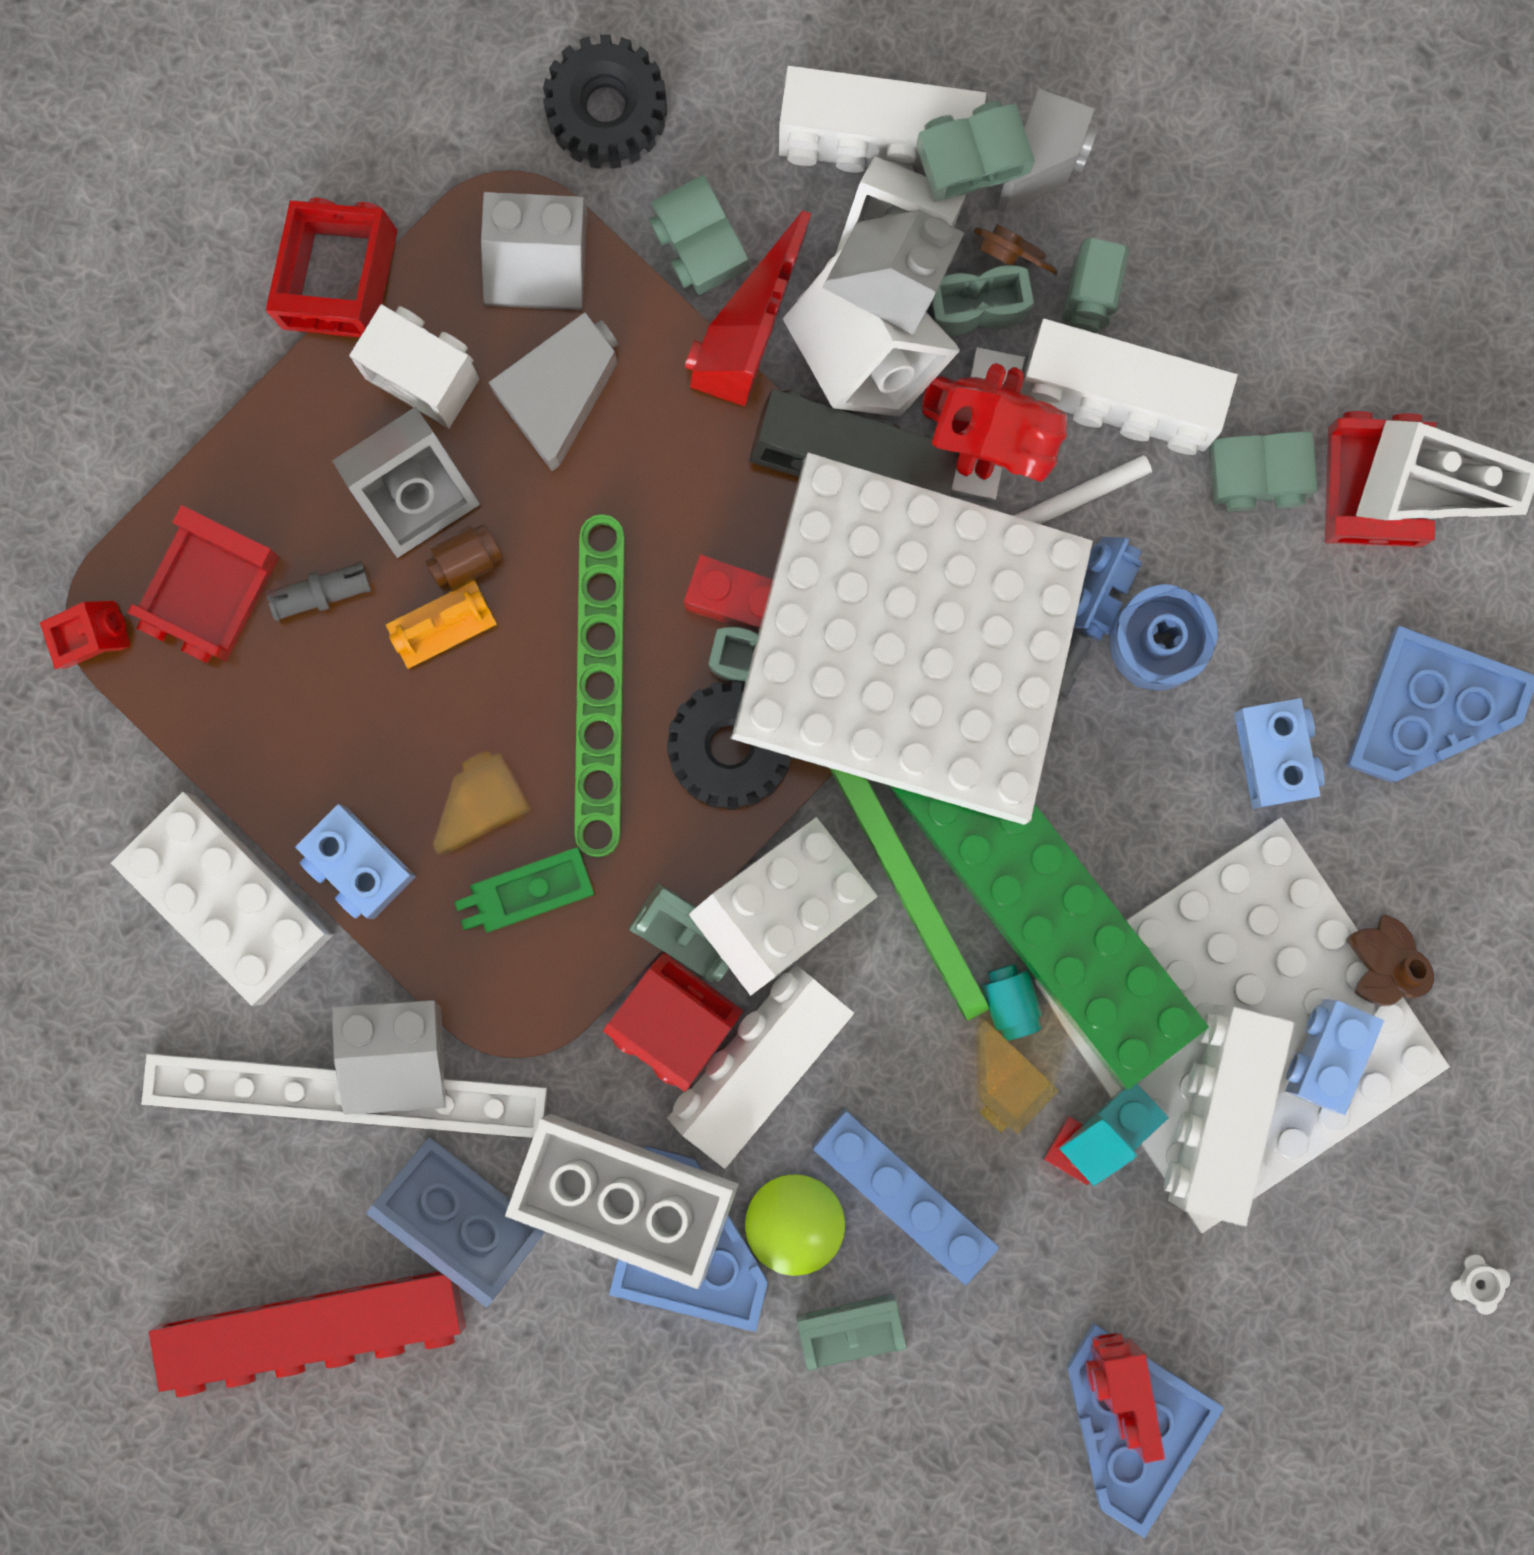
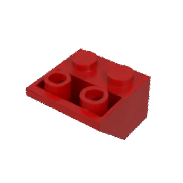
(672, 1022)

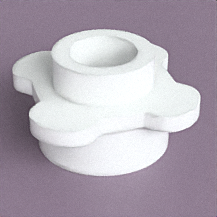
(1493, 1291)

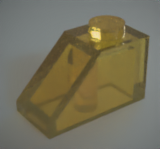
(479, 802)
(1007, 1082)

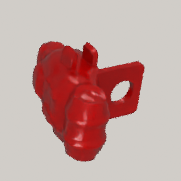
(995, 424)

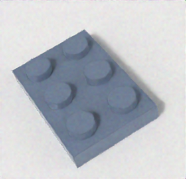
(455, 1222)

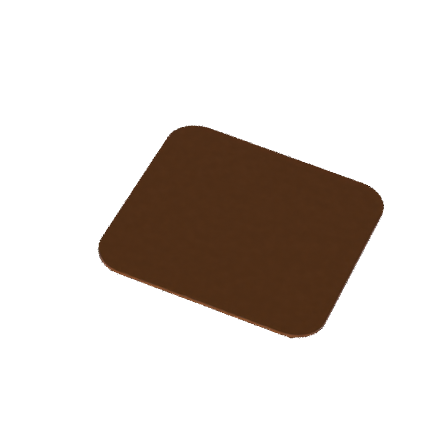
(333, 716)

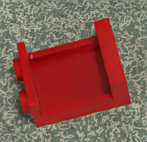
(1349, 460)
(205, 587)

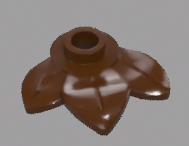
(1009, 246)
(1389, 956)

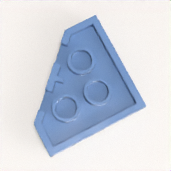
(1433, 705)
(729, 1293)
(1122, 1482)

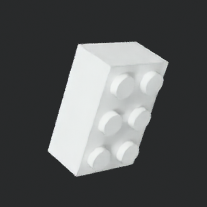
(782, 905)

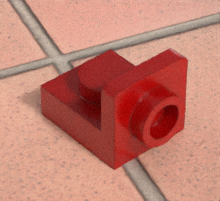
(84, 632)

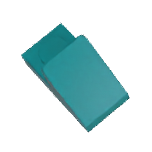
(1113, 1134)

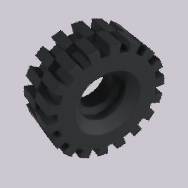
(597, 68)
(698, 769)

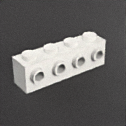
(759, 1066)

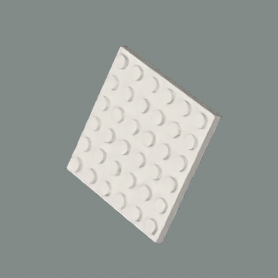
(914, 640)
(1272, 941)

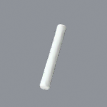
(1087, 491)

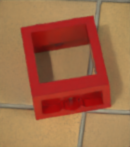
(322, 314)

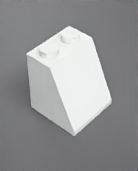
(863, 358)

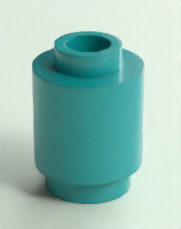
(1012, 1002)

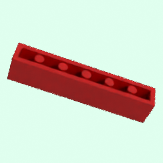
(306, 1331)

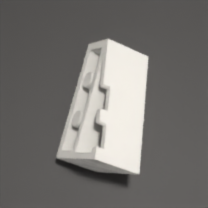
(1441, 476)

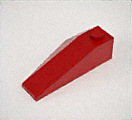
(739, 334)

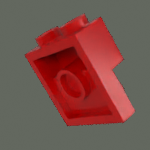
(1123, 1381)

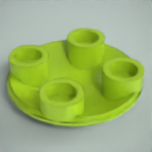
(795, 1224)

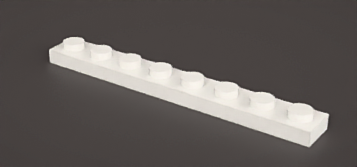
(316, 1095)

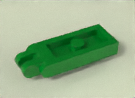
(527, 891)

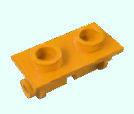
(440, 624)

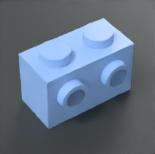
(1279, 753)
(354, 863)
(1333, 1055)

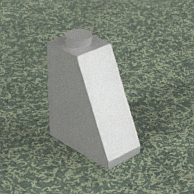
(558, 386)

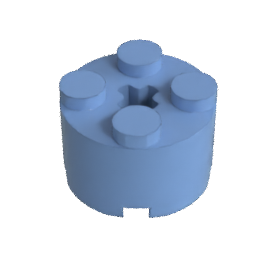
(1171, 611)

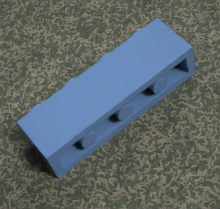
(905, 1196)

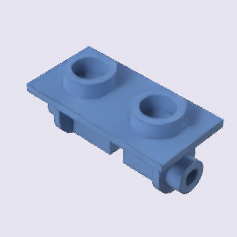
(1109, 566)

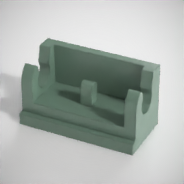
(667, 925)
(850, 1331)

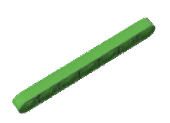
(591, 662)
(912, 893)

